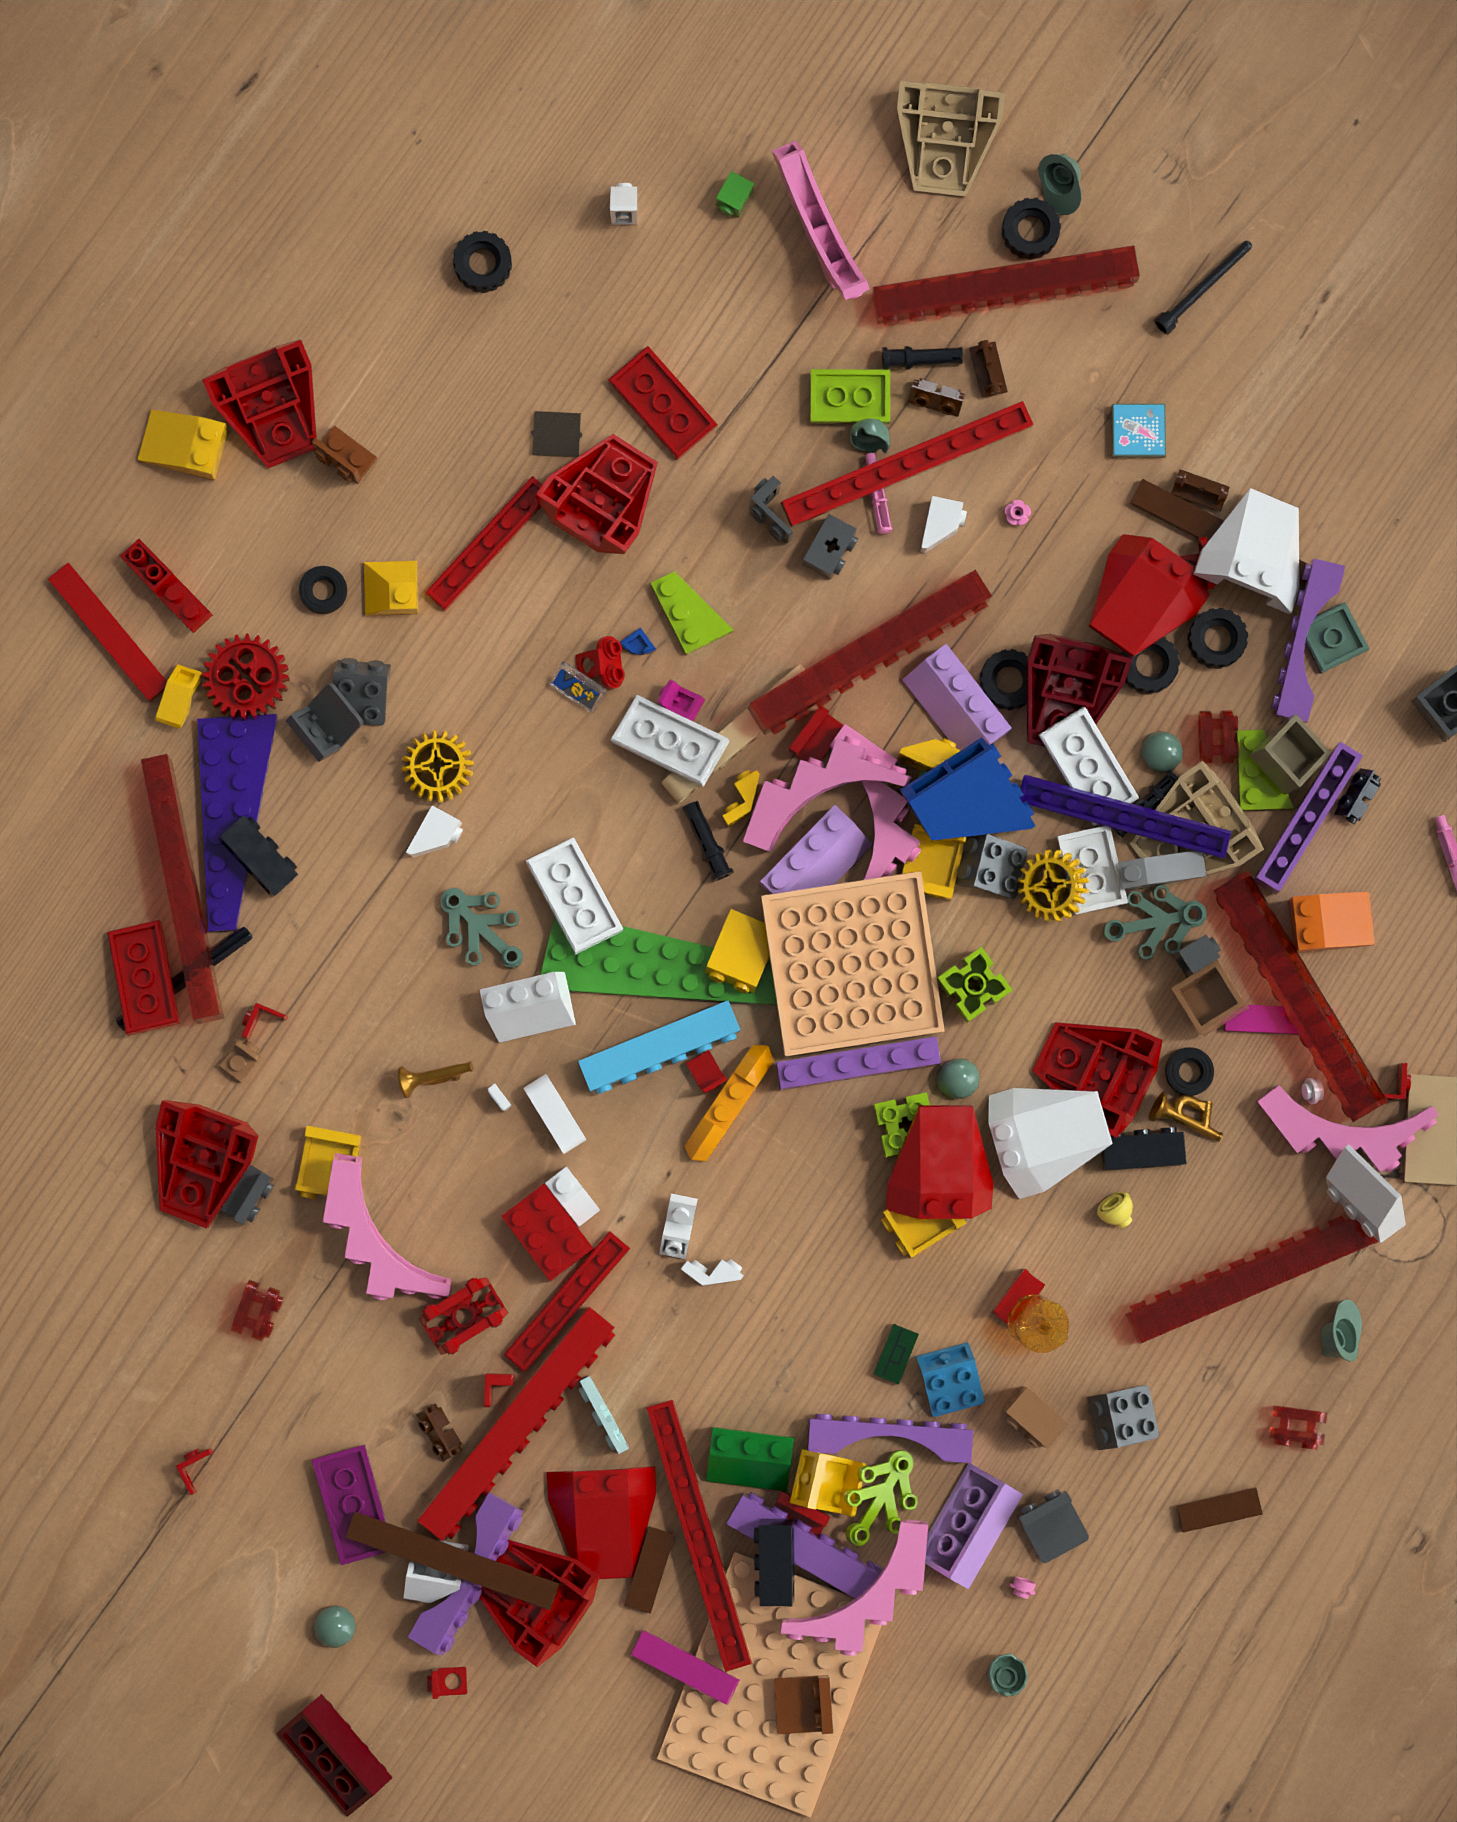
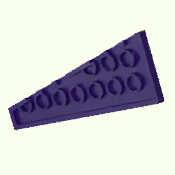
(232, 780)

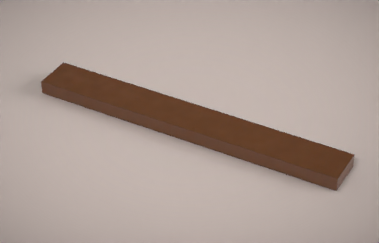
(1182, 514)
(452, 1560)

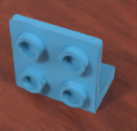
(951, 1379)

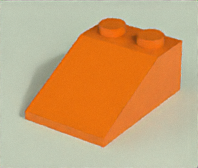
(1331, 921)

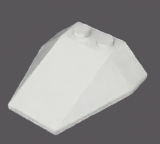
(1256, 550)
(1045, 1135)

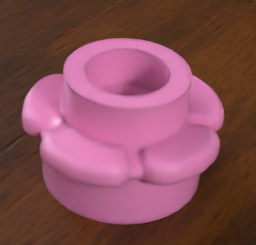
(1012, 518)
(1023, 1587)

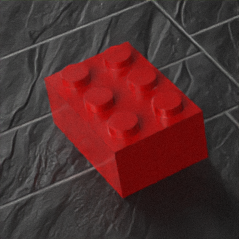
(547, 1232)

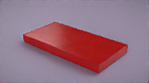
(662, 402)
(143, 978)

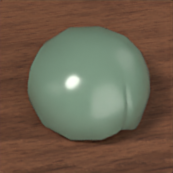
(870, 436)
(1161, 751)
(958, 1078)
(334, 1626)
(1007, 1675)

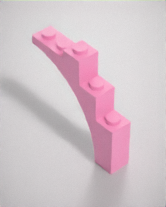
(817, 223)
(845, 766)
(888, 807)
(1378, 1142)
(388, 1269)
(876, 1603)

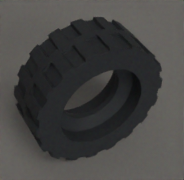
(1038, 209)
(475, 242)
(1217, 658)
(988, 676)
(1163, 678)

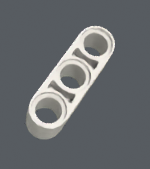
(554, 1113)

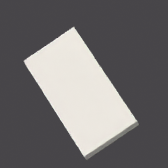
(670, 740)
(1086, 758)
(574, 895)

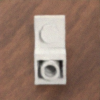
(678, 1226)
(724, 1272)

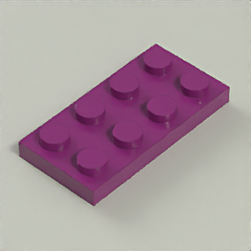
(347, 1487)

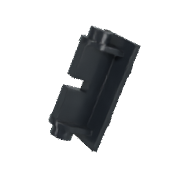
(1363, 784)

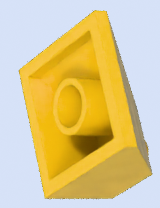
(391, 588)
(927, 754)

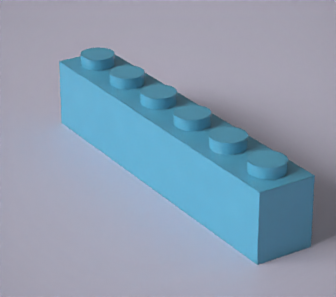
(660, 1046)

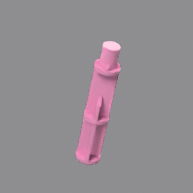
(879, 504)
(1448, 845)

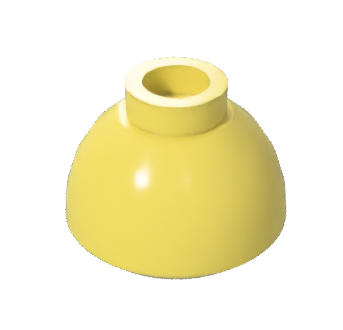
(1116, 1209)

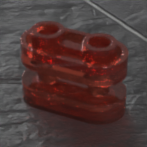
(1227, 724)
(270, 1302)
(1284, 1435)

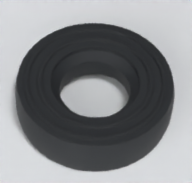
(323, 573)
(1206, 1071)

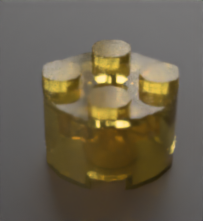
(1053, 1324)

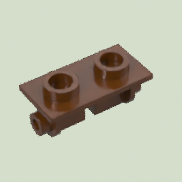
(988, 369)
(924, 395)
(1200, 490)
(432, 1425)

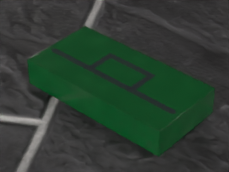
(896, 1354)

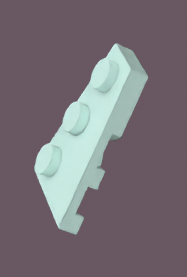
(602, 1415)

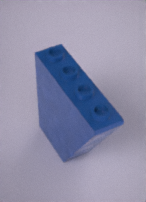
(968, 796)

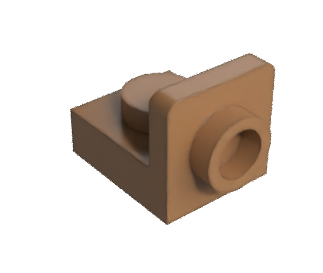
(241, 1060)

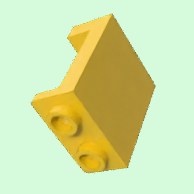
(937, 863)
(739, 953)
(318, 1158)
(918, 1234)
(823, 1482)

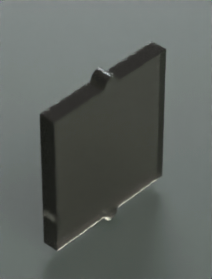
(556, 434)

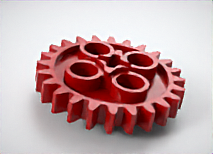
(263, 661)

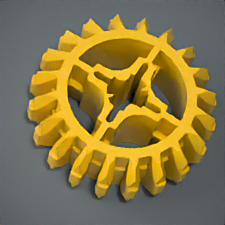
(450, 765)
(1052, 875)

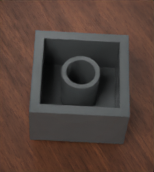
(1439, 705)

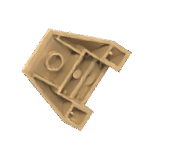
(947, 133)
(1205, 799)

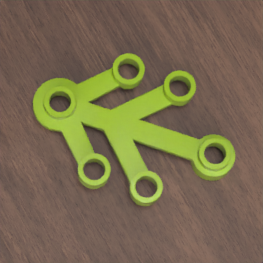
(882, 1495)

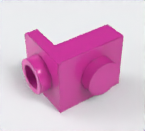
(680, 700)

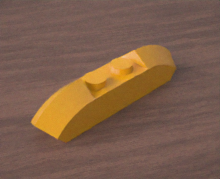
(729, 1102)

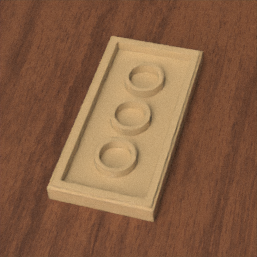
(1433, 1153)

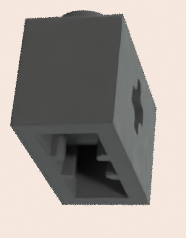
(831, 532)
(1197, 955)

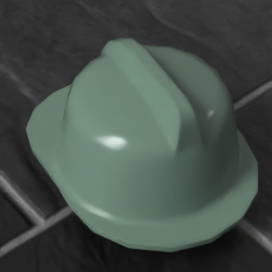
(1061, 183)
(1343, 1333)

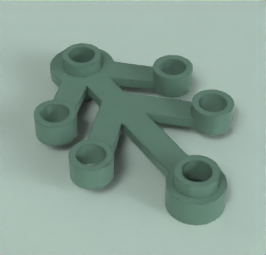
(1160, 921)
(478, 924)

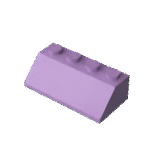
(955, 700)
(819, 856)
(969, 1525)

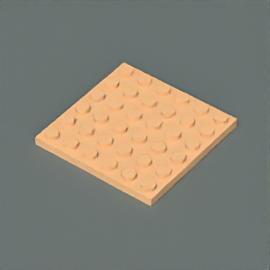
(852, 963)

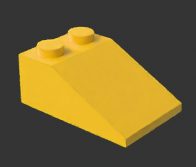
(184, 443)

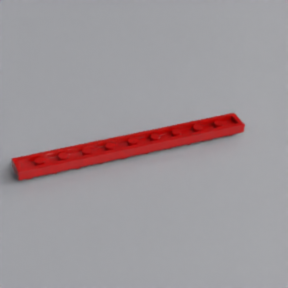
(906, 464)
(699, 1535)

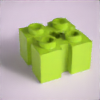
(976, 968)
(890, 1116)

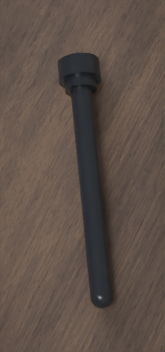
(1166, 321)

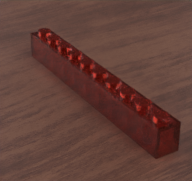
(1005, 285)
(870, 652)
(182, 889)
(1300, 996)
(1247, 1278)

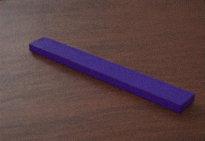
(1125, 816)

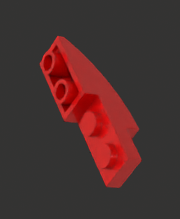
(166, 585)

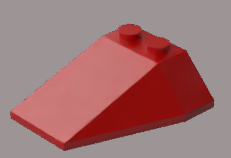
(269, 401)
(601, 495)
(1144, 594)
(1104, 1060)
(199, 1159)
(941, 1167)
(603, 1515)
(533, 1629)

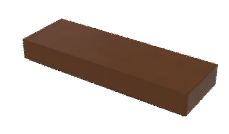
(1219, 1510)
(649, 1569)

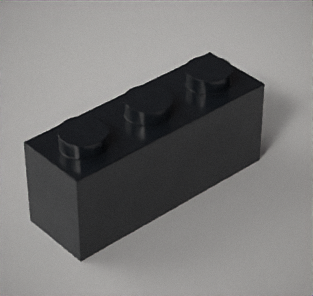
(258, 855)
(1145, 1150)
(775, 1562)

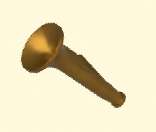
(409, 1081)
(1163, 1109)

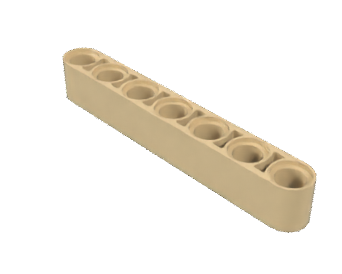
(740, 732)

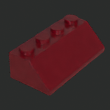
(334, 1755)

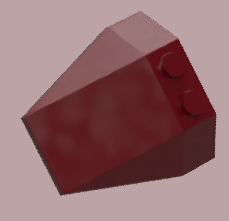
(1069, 676)

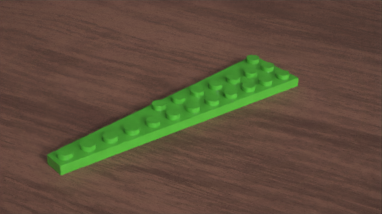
(647, 967)

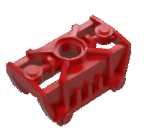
(452, 1305)

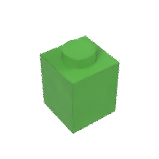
(734, 195)

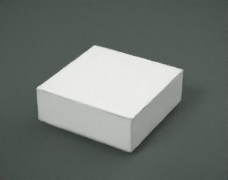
(499, 1098)

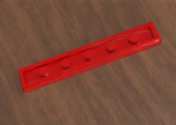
(486, 546)
(108, 631)
(567, 1301)

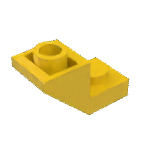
(177, 696)
(746, 788)

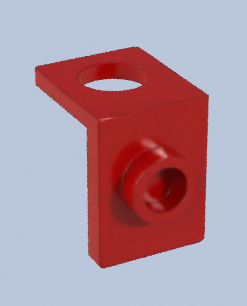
(252, 1017)
(706, 1072)
(1403, 1083)
(191, 1458)
(437, 1685)

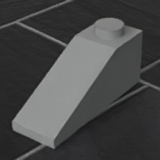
(1161, 870)

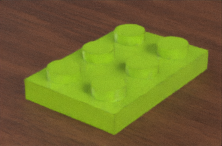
(849, 396)

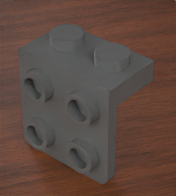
(763, 494)
(364, 687)
(326, 723)
(991, 865)
(247, 1195)
(1123, 1417)
(1053, 1526)

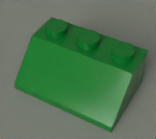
(749, 1459)

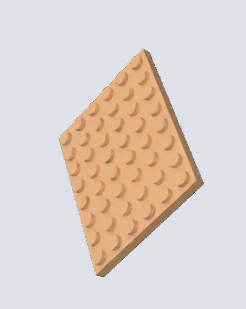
(741, 1739)

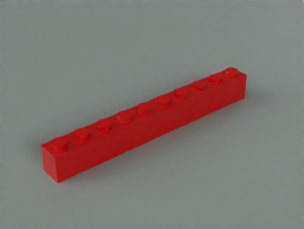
(516, 1424)

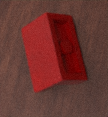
(816, 736)
(1023, 1285)
(496, 1379)
(813, 1517)

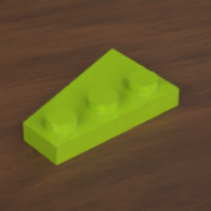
(688, 613)
(1254, 786)

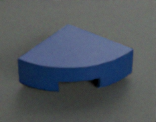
(638, 643)

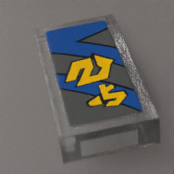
(577, 687)

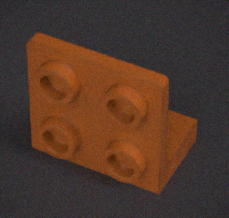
(345, 454)
(803, 1704)

